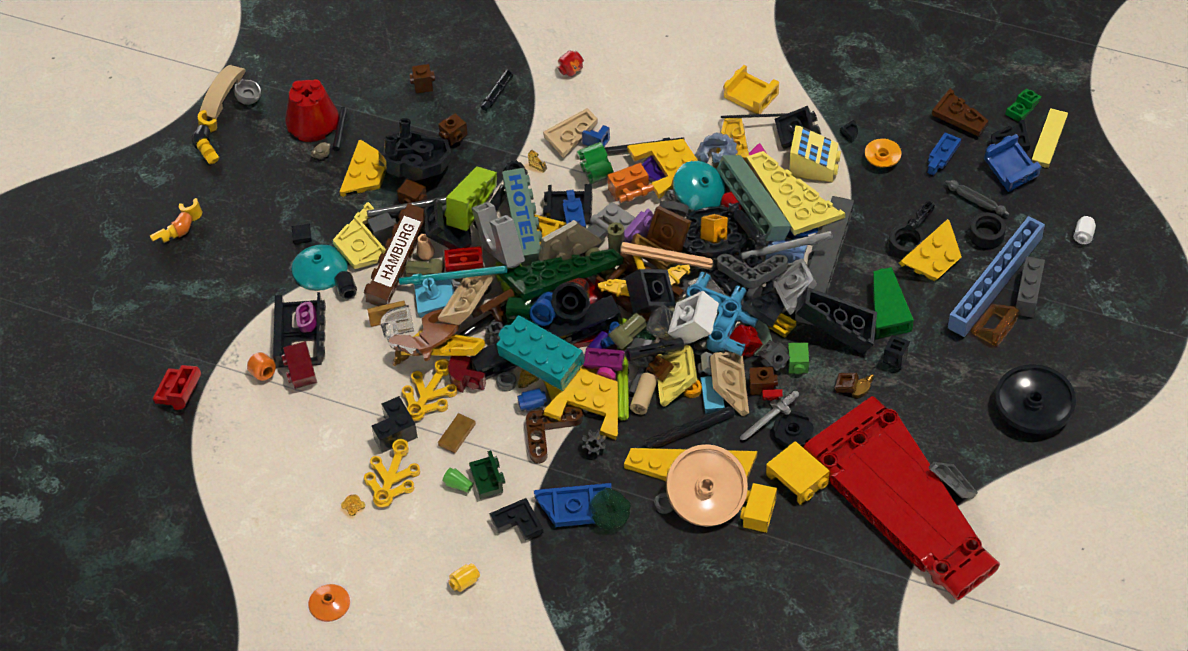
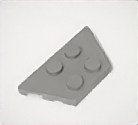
(793, 282)

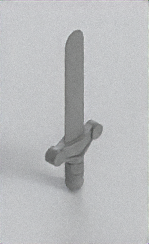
(778, 406)

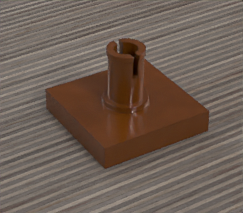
(668, 230)
(494, 307)

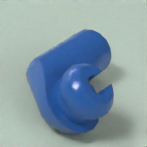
(607, 342)

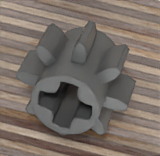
(492, 332)
(591, 436)

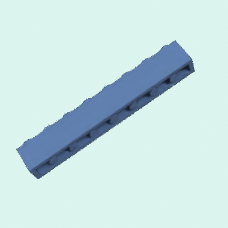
(995, 276)

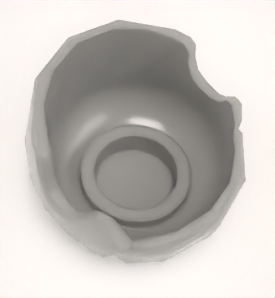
(247, 91)

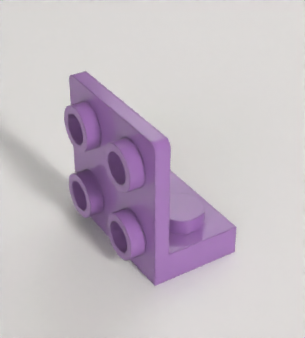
(639, 225)

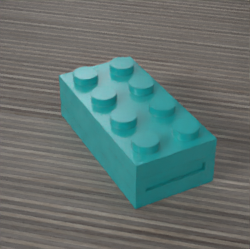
(540, 352)

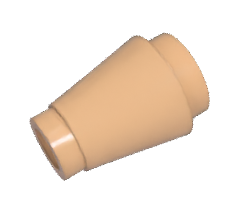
(424, 248)

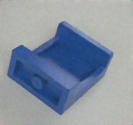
(1011, 163)

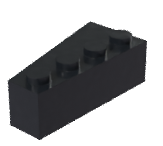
(838, 318)

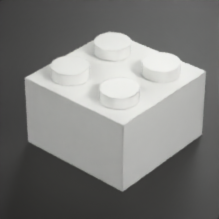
(693, 318)

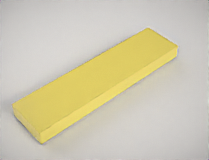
(1049, 137)

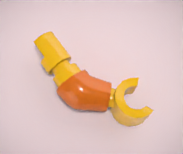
(182, 223)

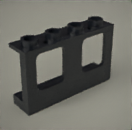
(286, 335)

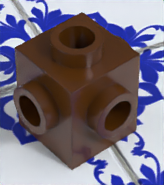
(453, 129)

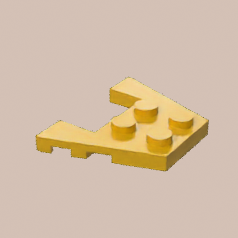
(668, 156)
(591, 394)

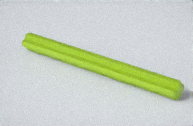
(622, 379)

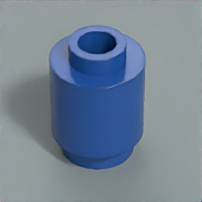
(532, 399)

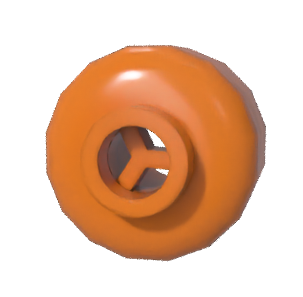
(261, 366)

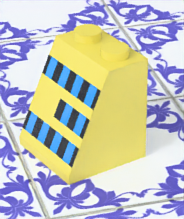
(813, 156)

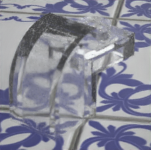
(397, 322)

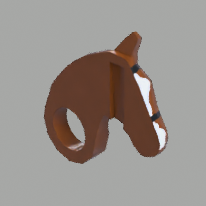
(431, 337)

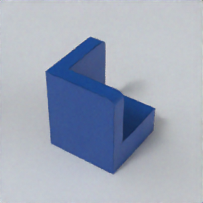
(593, 137)

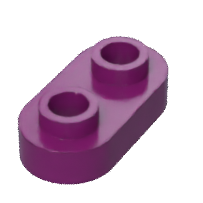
(306, 317)

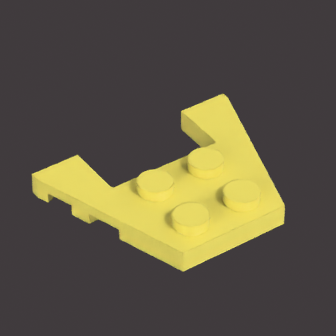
(357, 242)

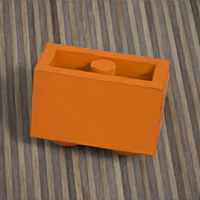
(629, 183)

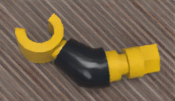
(201, 137)

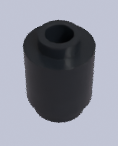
(345, 285)

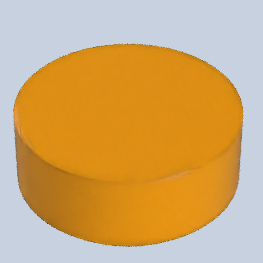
(694, 390)

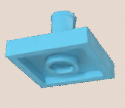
(433, 295)

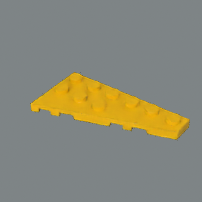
(658, 461)

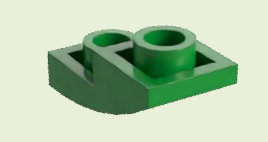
(1024, 105)

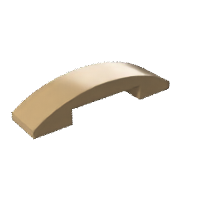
(219, 89)

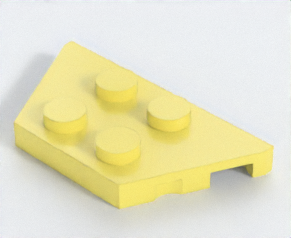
(680, 377)

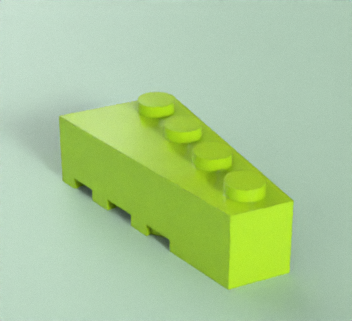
(469, 193)

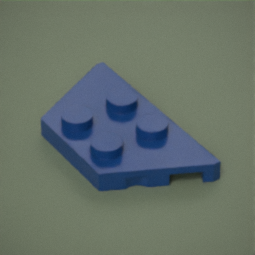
(569, 504)

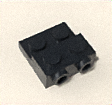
(787, 123)

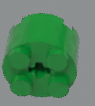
(595, 162)

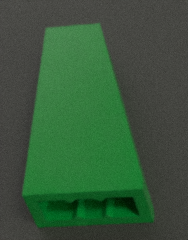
(890, 305)

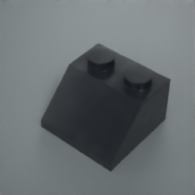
(649, 290)

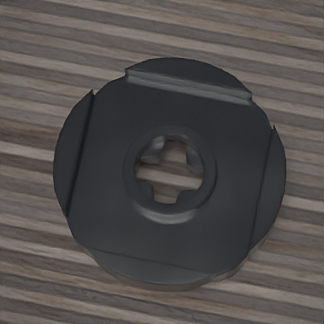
(793, 419)

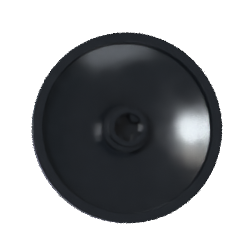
(1035, 399)

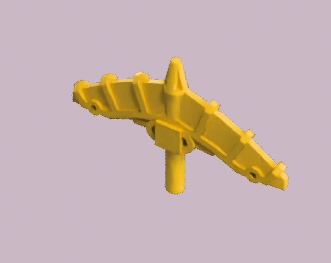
(620, 287)

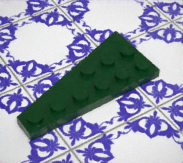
(550, 273)

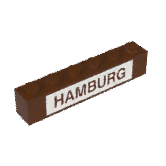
(397, 253)

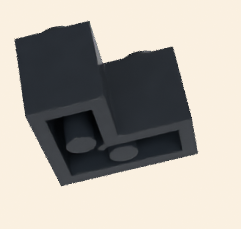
(397, 425)

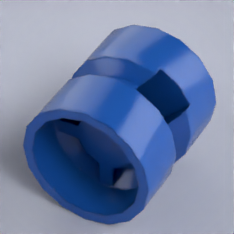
(542, 310)

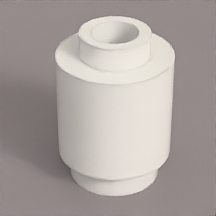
(1084, 230)

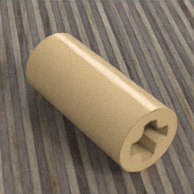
(643, 393)

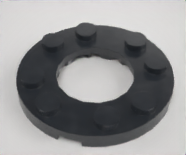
(697, 247)

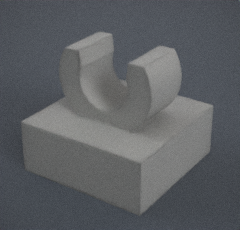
(705, 364)

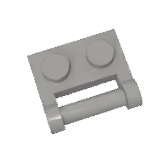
(611, 214)

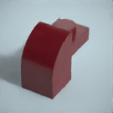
(463, 376)

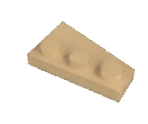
(568, 133)

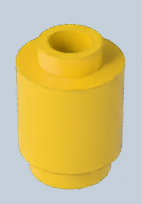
(463, 577)

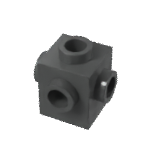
(773, 355)

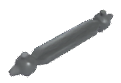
(977, 198)

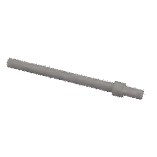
(812, 239)

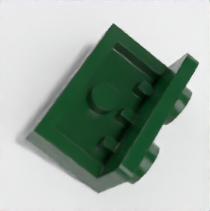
(486, 476)

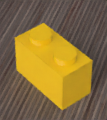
(759, 507)

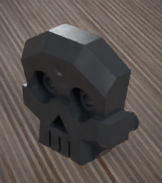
(413, 153)

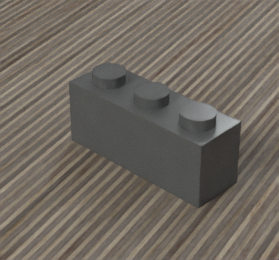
(1030, 286)

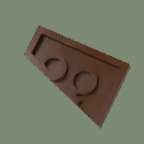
(957, 113)

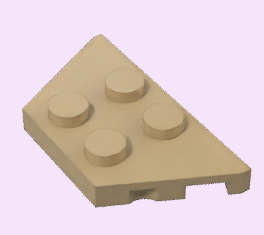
(729, 380)

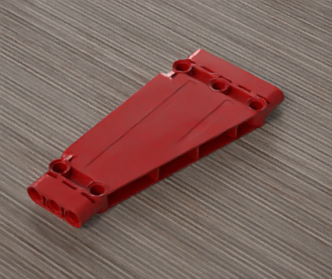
(901, 496)

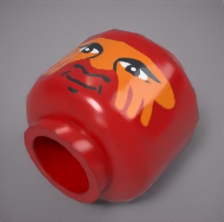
(570, 63)

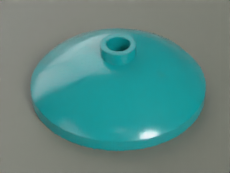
(692, 191)
(318, 266)

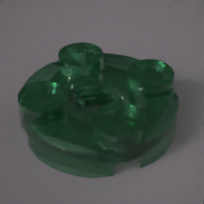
(599, 510)

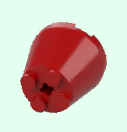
(310, 111)

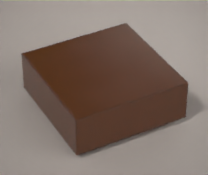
(846, 382)

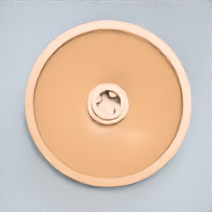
(706, 485)

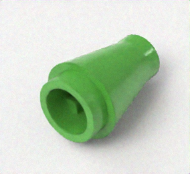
(455, 479)

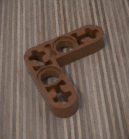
(540, 427)

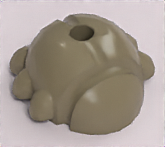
(321, 151)

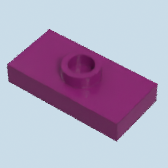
(598, 358)

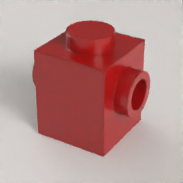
(747, 336)

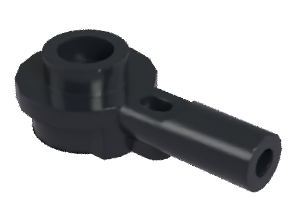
(722, 281)

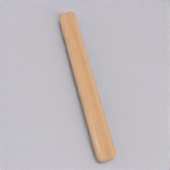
(666, 255)

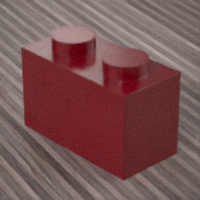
(300, 365)

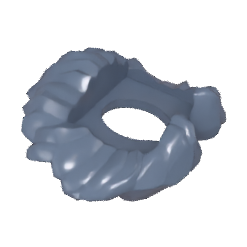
(716, 140)

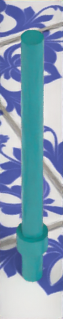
(417, 279)

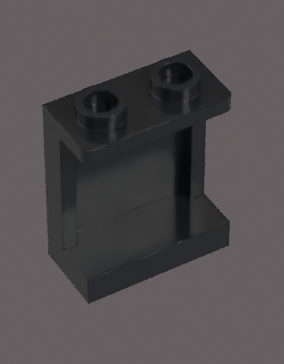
(554, 200)
(440, 232)

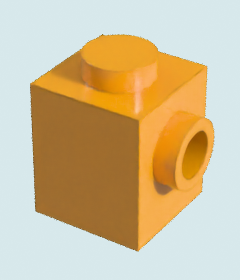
(714, 228)

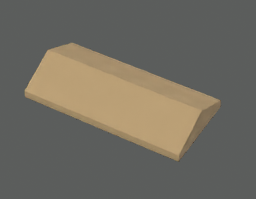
(465, 299)

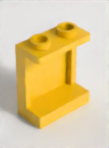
(750, 91)
(798, 472)

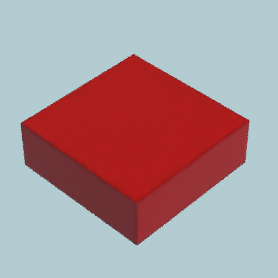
(776, 394)

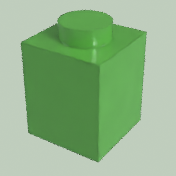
(799, 358)

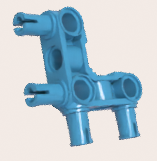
(728, 314)

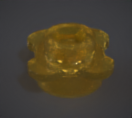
(351, 500)

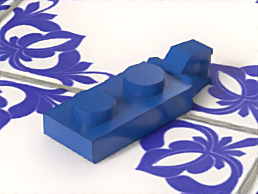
(942, 152)
(573, 209)

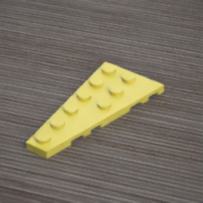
(794, 197)

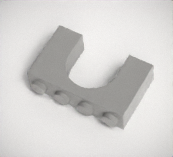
(498, 235)

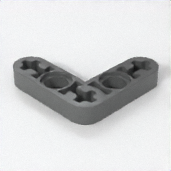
(749, 276)

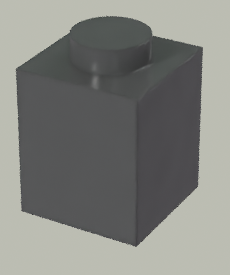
(381, 226)

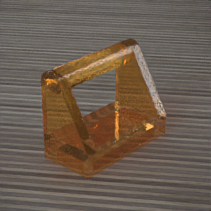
(996, 335)

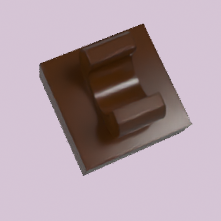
(660, 367)

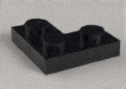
(517, 514)

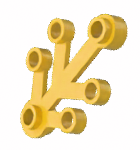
(429, 392)
(391, 477)

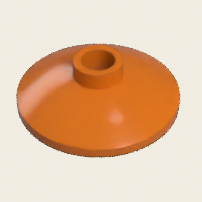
(331, 609)

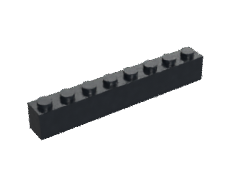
(595, 320)

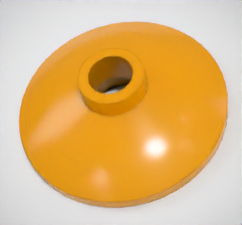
(883, 153)

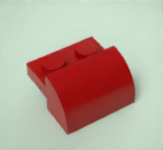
(463, 259)
(177, 386)

